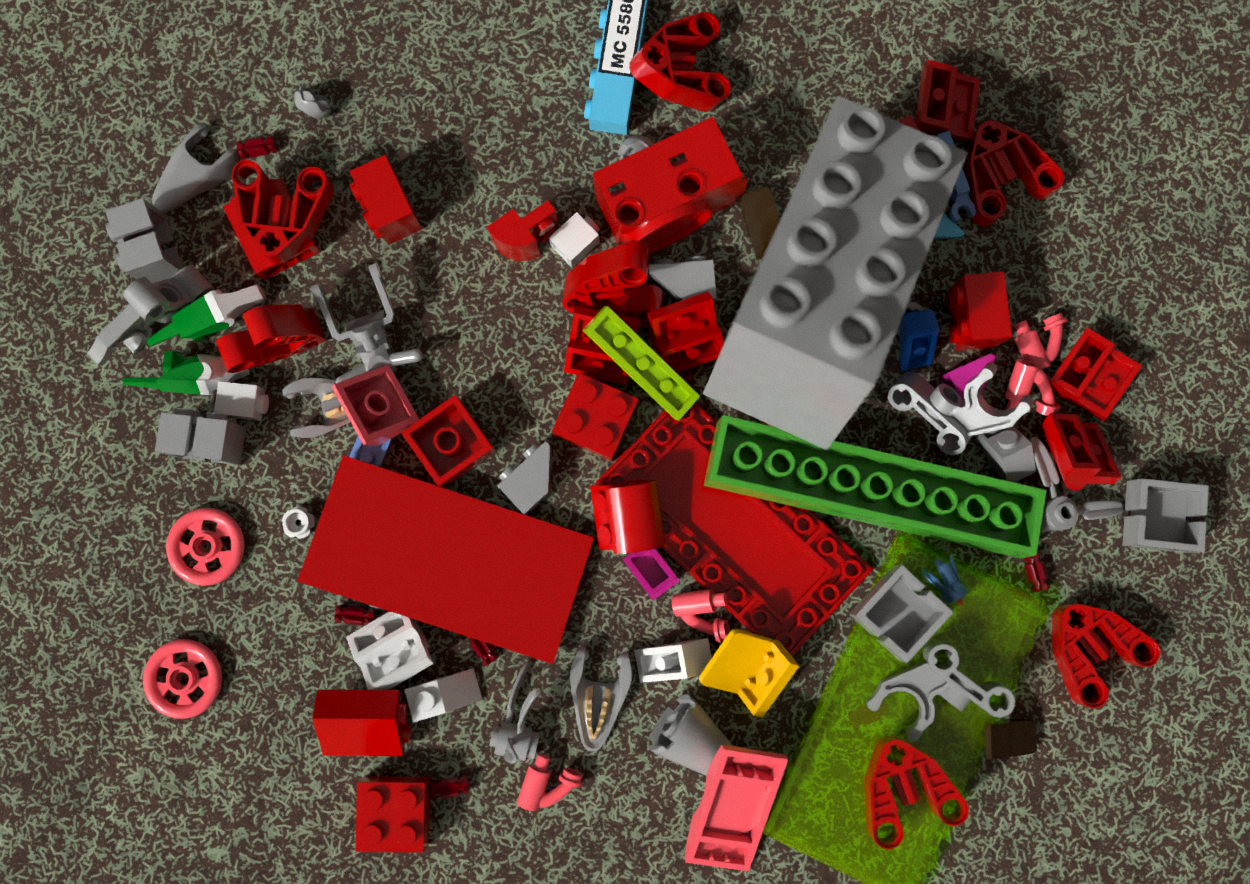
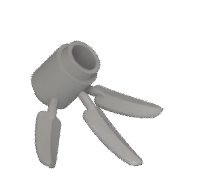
(1061, 511)
(516, 740)

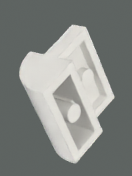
(389, 650)

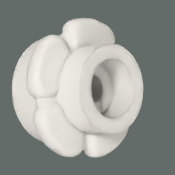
(289, 522)

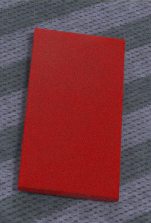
(770, 558)
(446, 559)

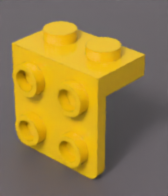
(750, 667)

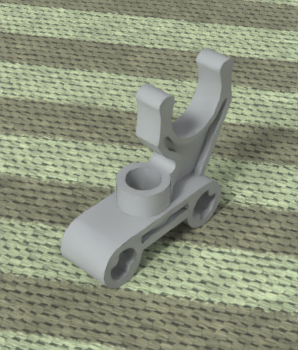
(148, 304)
(951, 414)
(931, 679)

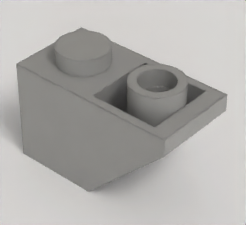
(684, 278)
(1008, 453)
(529, 481)

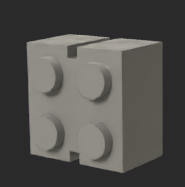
(140, 234)
(200, 438)
(1161, 513)
(899, 615)

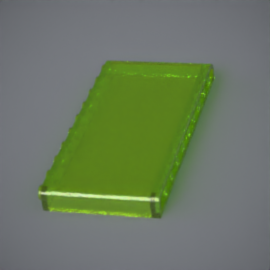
(823, 790)

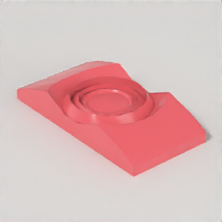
(734, 807)

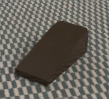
(760, 218)
(1010, 738)

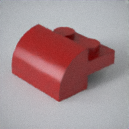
(947, 101)
(519, 236)
(686, 332)
(586, 356)
(1094, 375)
(1079, 451)
(627, 516)

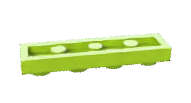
(641, 363)

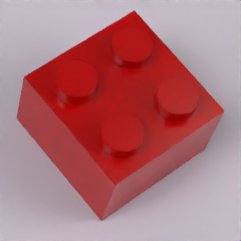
(384, 197)
(978, 311)
(595, 417)
(448, 442)
(392, 814)

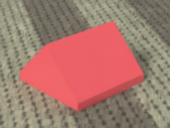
(376, 405)

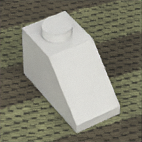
(673, 660)
(443, 694)

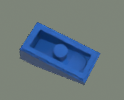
(917, 339)

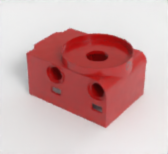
(667, 199)

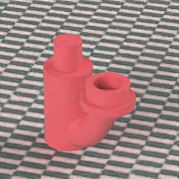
(1030, 343)
(1021, 383)
(690, 604)
(533, 789)

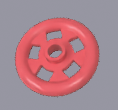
(177, 550)
(157, 690)

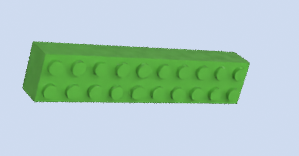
(876, 488)

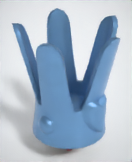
(952, 588)

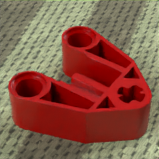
(668, 64)
(991, 162)
(305, 215)
(614, 281)
(271, 336)
(1075, 666)
(879, 799)

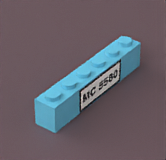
(612, 80)

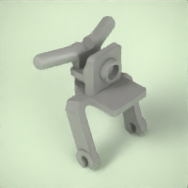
(368, 332)

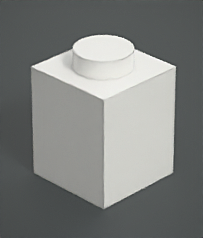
(575, 239)
(241, 401)

